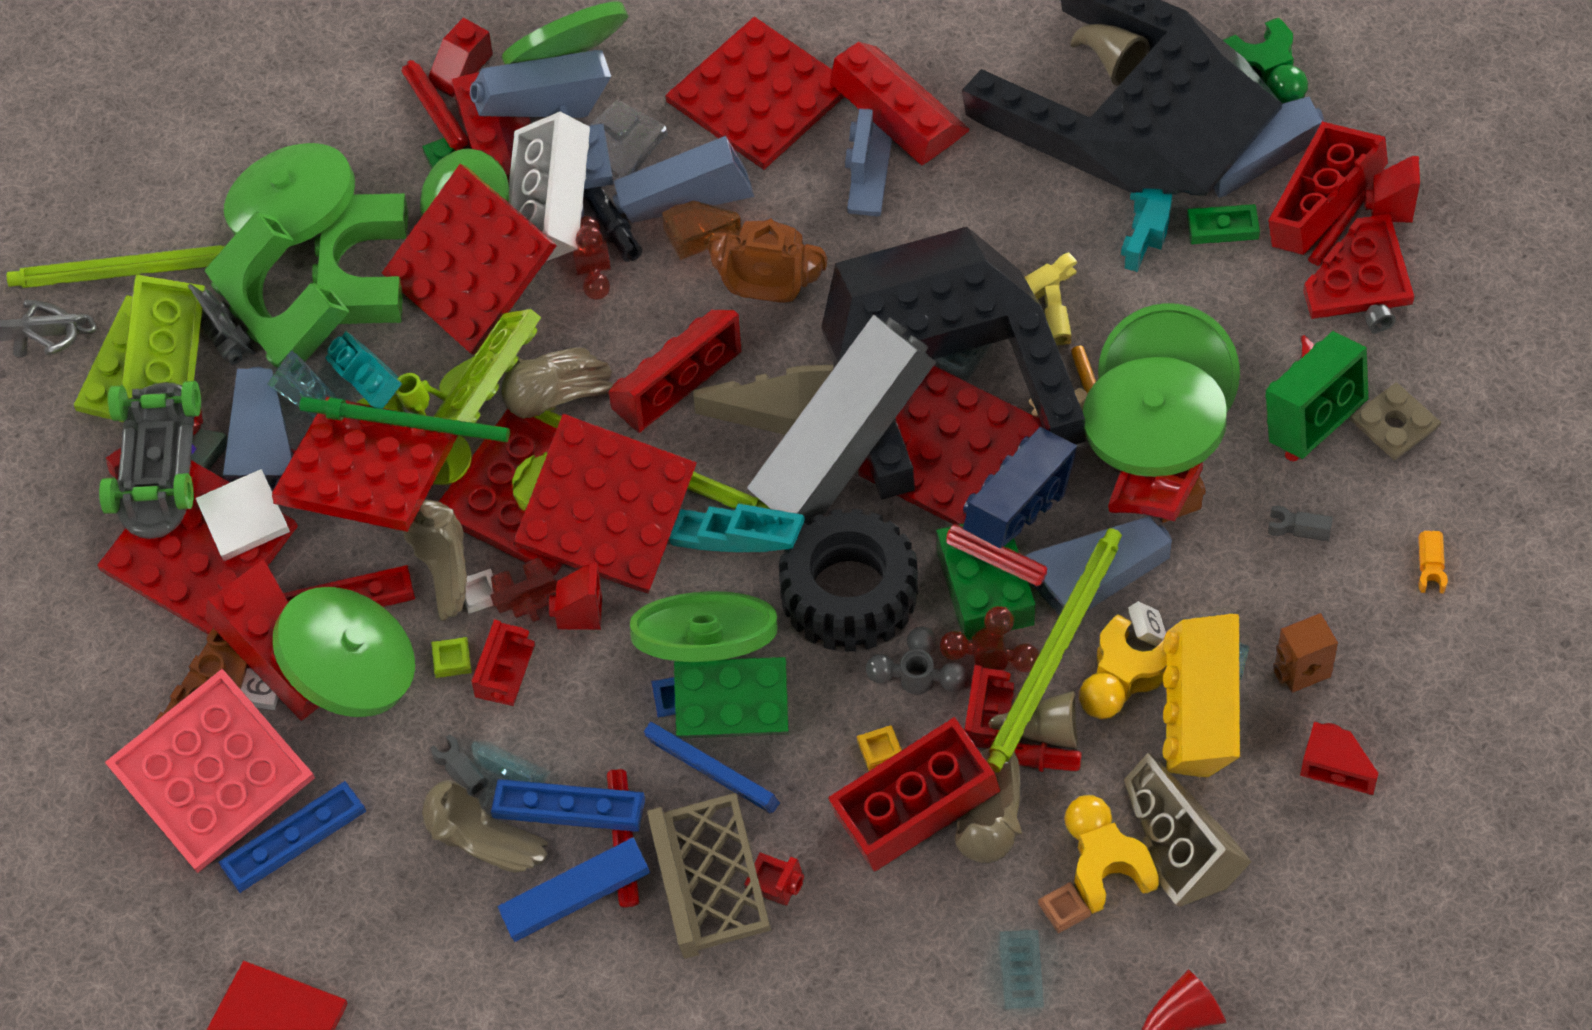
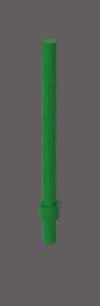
(339, 409)

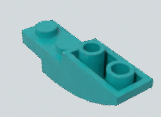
(1149, 225)
(363, 370)

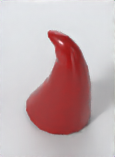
(1185, 1007)

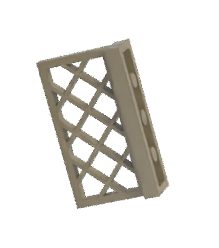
(675, 873)

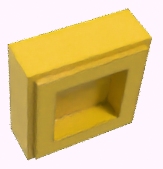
(878, 746)

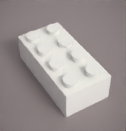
(550, 177)

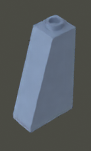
(542, 86)
(1281, 139)
(703, 174)
(256, 429)
(1140, 550)

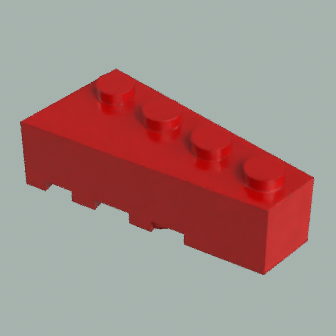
(1325, 183)

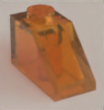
(694, 223)

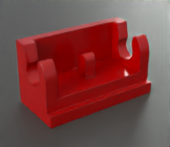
(502, 663)
(987, 700)

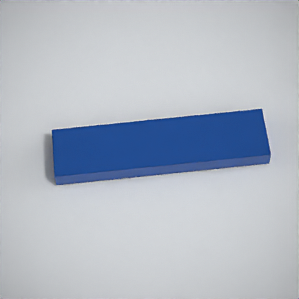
(711, 768)
(568, 805)
(292, 836)
(573, 889)

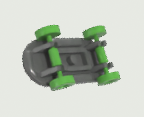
(154, 457)

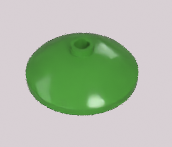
(477, 161)

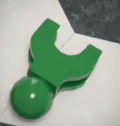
(1274, 61)

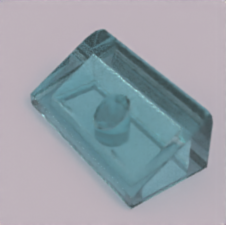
(507, 763)

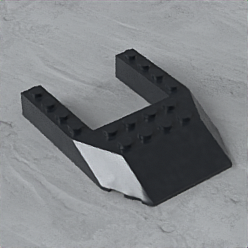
(1168, 123)
(952, 298)

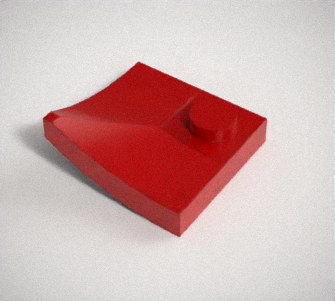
(1153, 495)

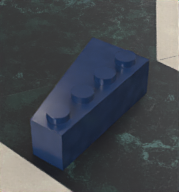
(1020, 488)

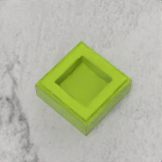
(451, 657)

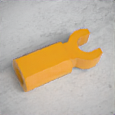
(1432, 560)

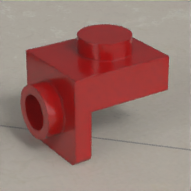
(778, 878)

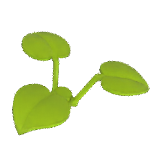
(415, 398)

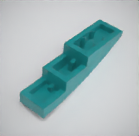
(738, 530)

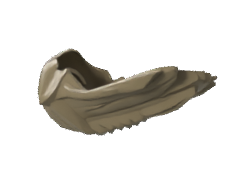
(552, 380)
(438, 543)
(462, 823)
(993, 825)

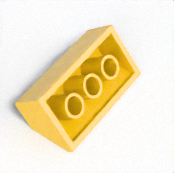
(1202, 695)

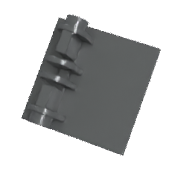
(222, 330)

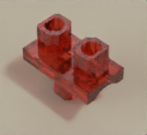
(527, 595)

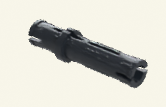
(616, 227)

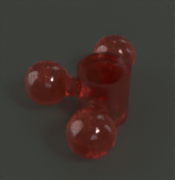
(592, 258)
(998, 622)

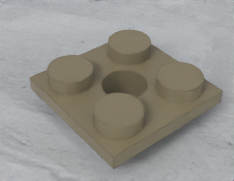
(1398, 404)

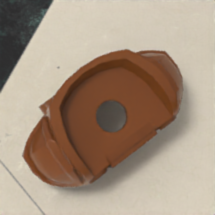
(765, 263)

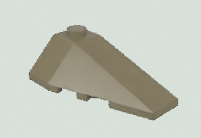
(766, 402)
(1185, 841)

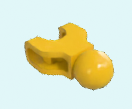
(1120, 671)
(1105, 851)

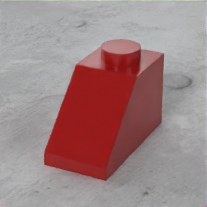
(460, 54)
(1395, 191)
(578, 600)
(1338, 759)

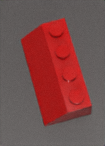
(897, 101)
(486, 133)
(677, 368)

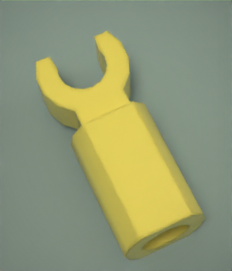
(1051, 274)
(1057, 315)

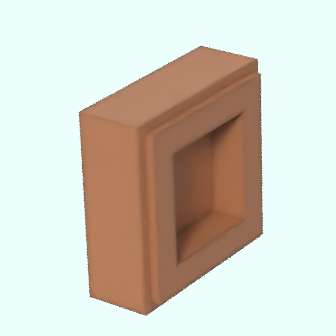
(1064, 907)

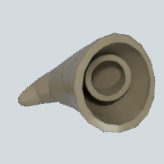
(1116, 48)
(1050, 723)

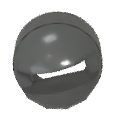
(1377, 314)

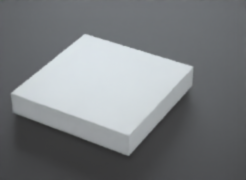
(242, 515)

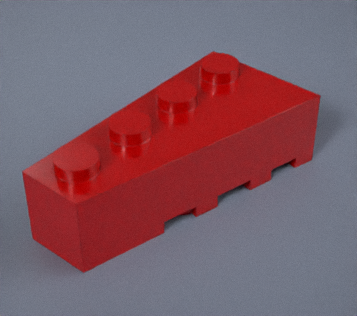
(245, 618)

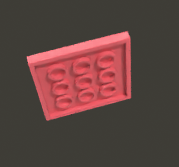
(210, 770)

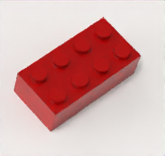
(914, 794)

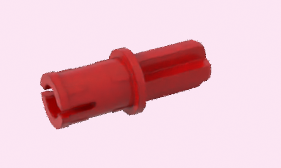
(1045, 757)

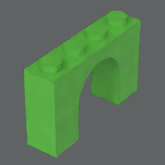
(363, 220)
(239, 277)

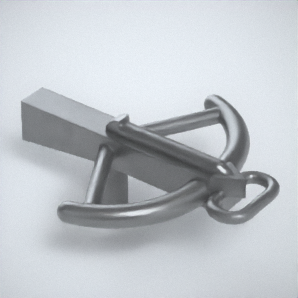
(34, 327)

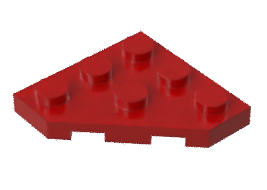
(1360, 272)

